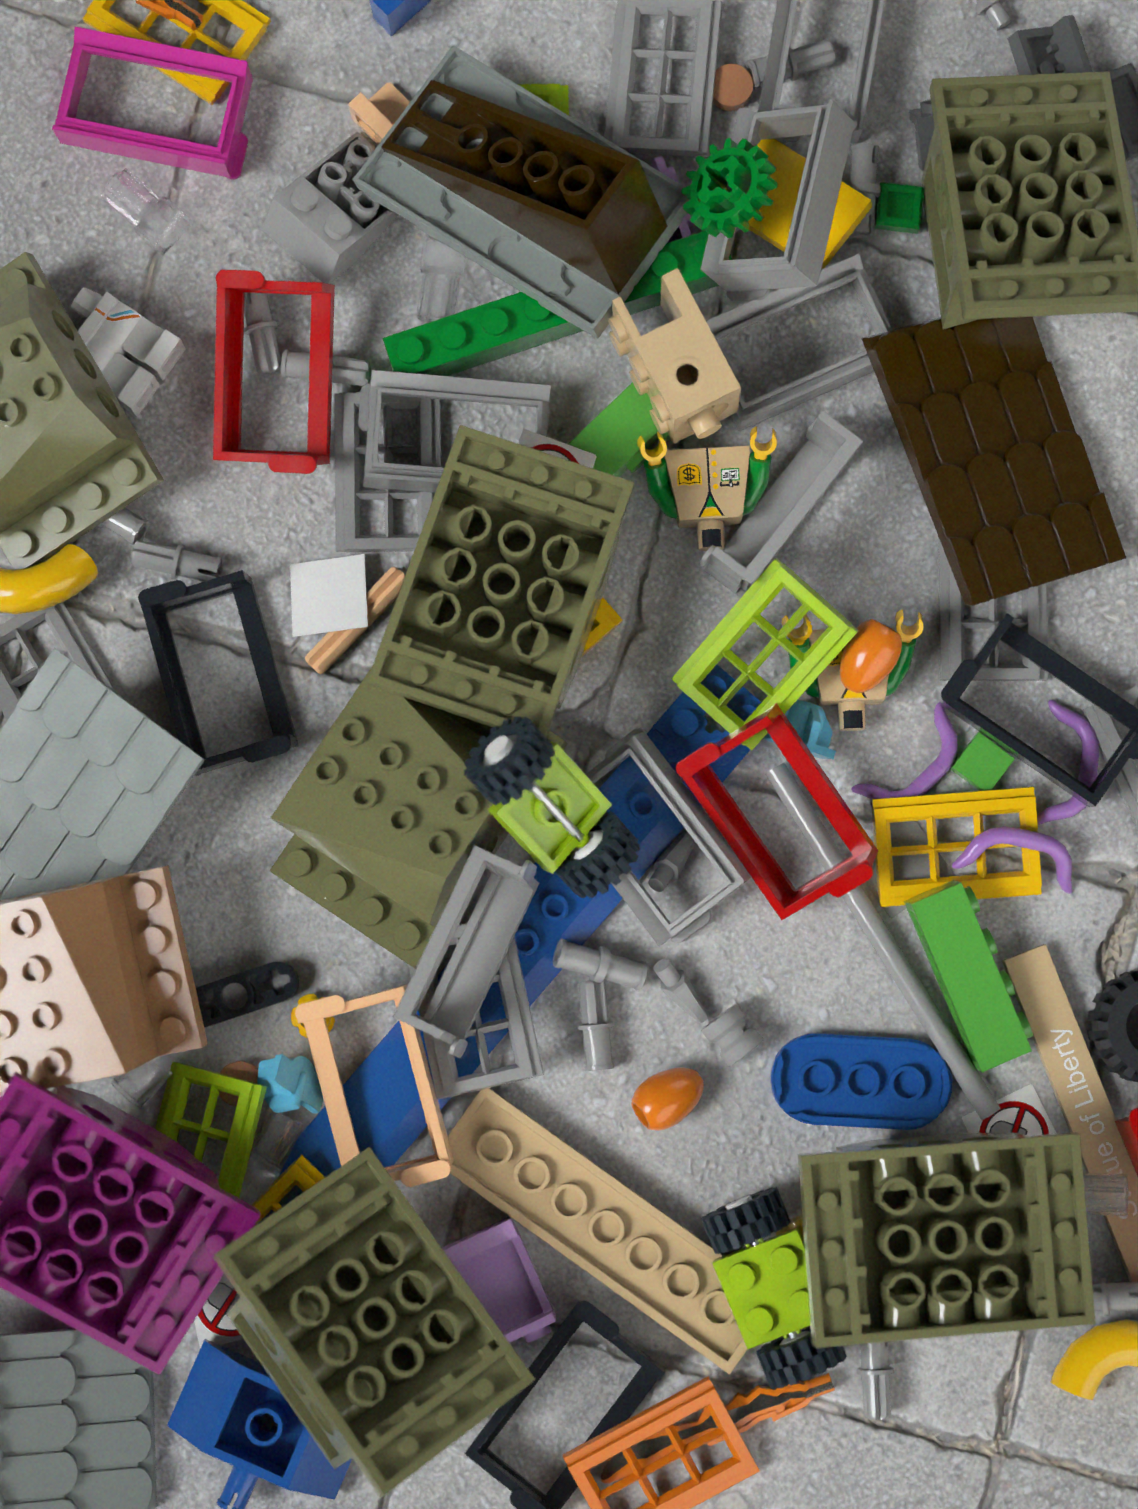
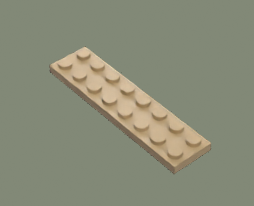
(596, 1223)

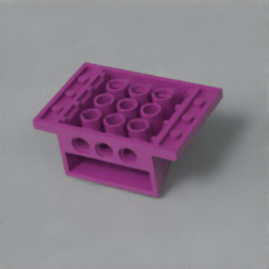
(108, 1220)

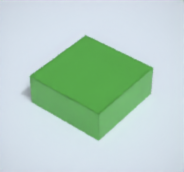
(982, 763)

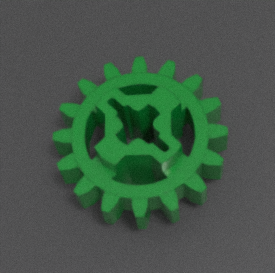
(745, 172)

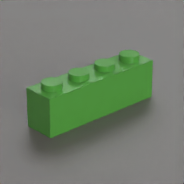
(615, 433)
(969, 976)

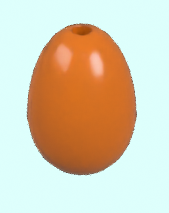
(869, 656)
(667, 1097)

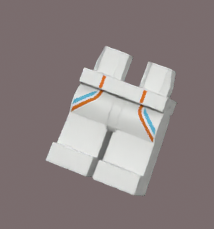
(117, 331)

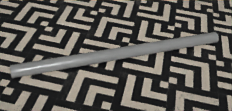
(886, 946)

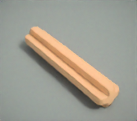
(337, 642)

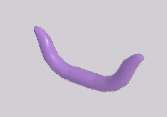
(1088, 762)
(932, 773)
(1024, 839)

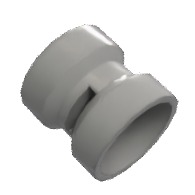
(731, 1035)

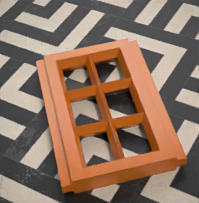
(651, 1421)

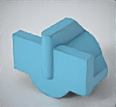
(812, 727)
(290, 1084)

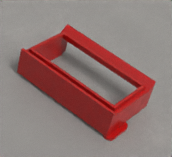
(229, 371)
(747, 843)

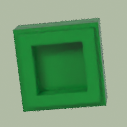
(899, 208)

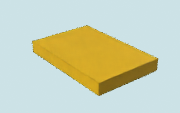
(777, 219)

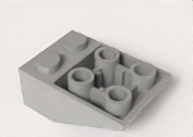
(325, 216)

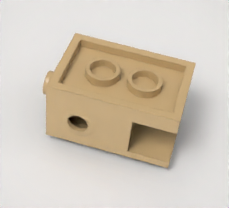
(678, 364)

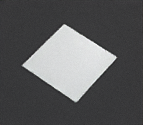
(328, 595)

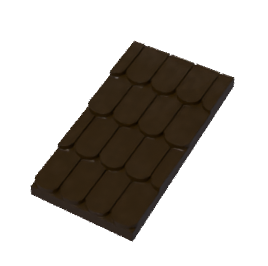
(994, 453)

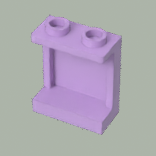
(504, 1280)

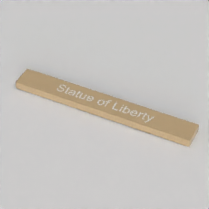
(1076, 1085)

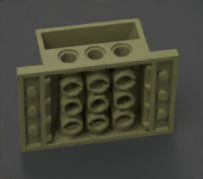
(1029, 198)
(62, 432)
(502, 583)
(387, 818)
(945, 1237)
(368, 1325)

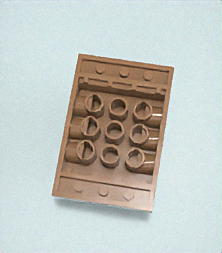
(94, 980)

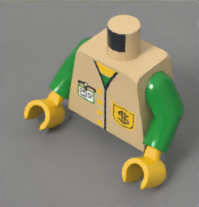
(708, 484)
(829, 687)

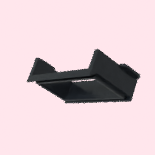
(175, 595)
(1072, 678)
(524, 1493)

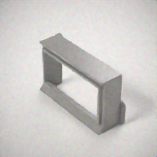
(778, 56)
(813, 210)
(823, 380)
(434, 387)
(783, 505)
(695, 821)
(477, 952)

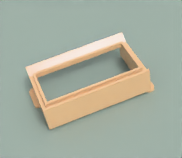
(410, 1172)

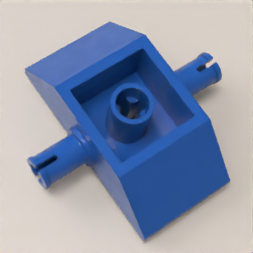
(221, 1420)

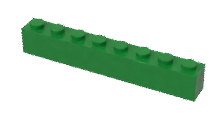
(522, 324)

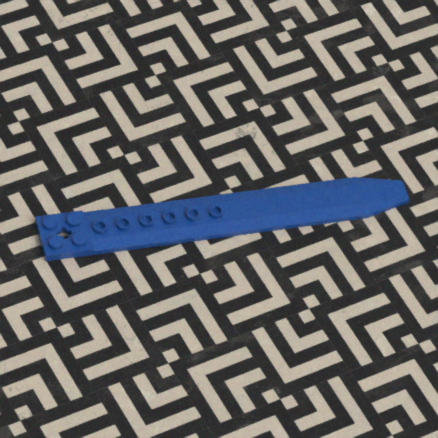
(383, 1088)

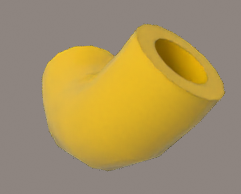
(47, 582)
(1095, 1356)

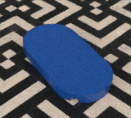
(860, 1081)

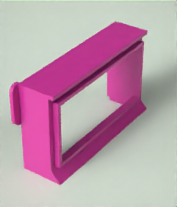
(223, 160)

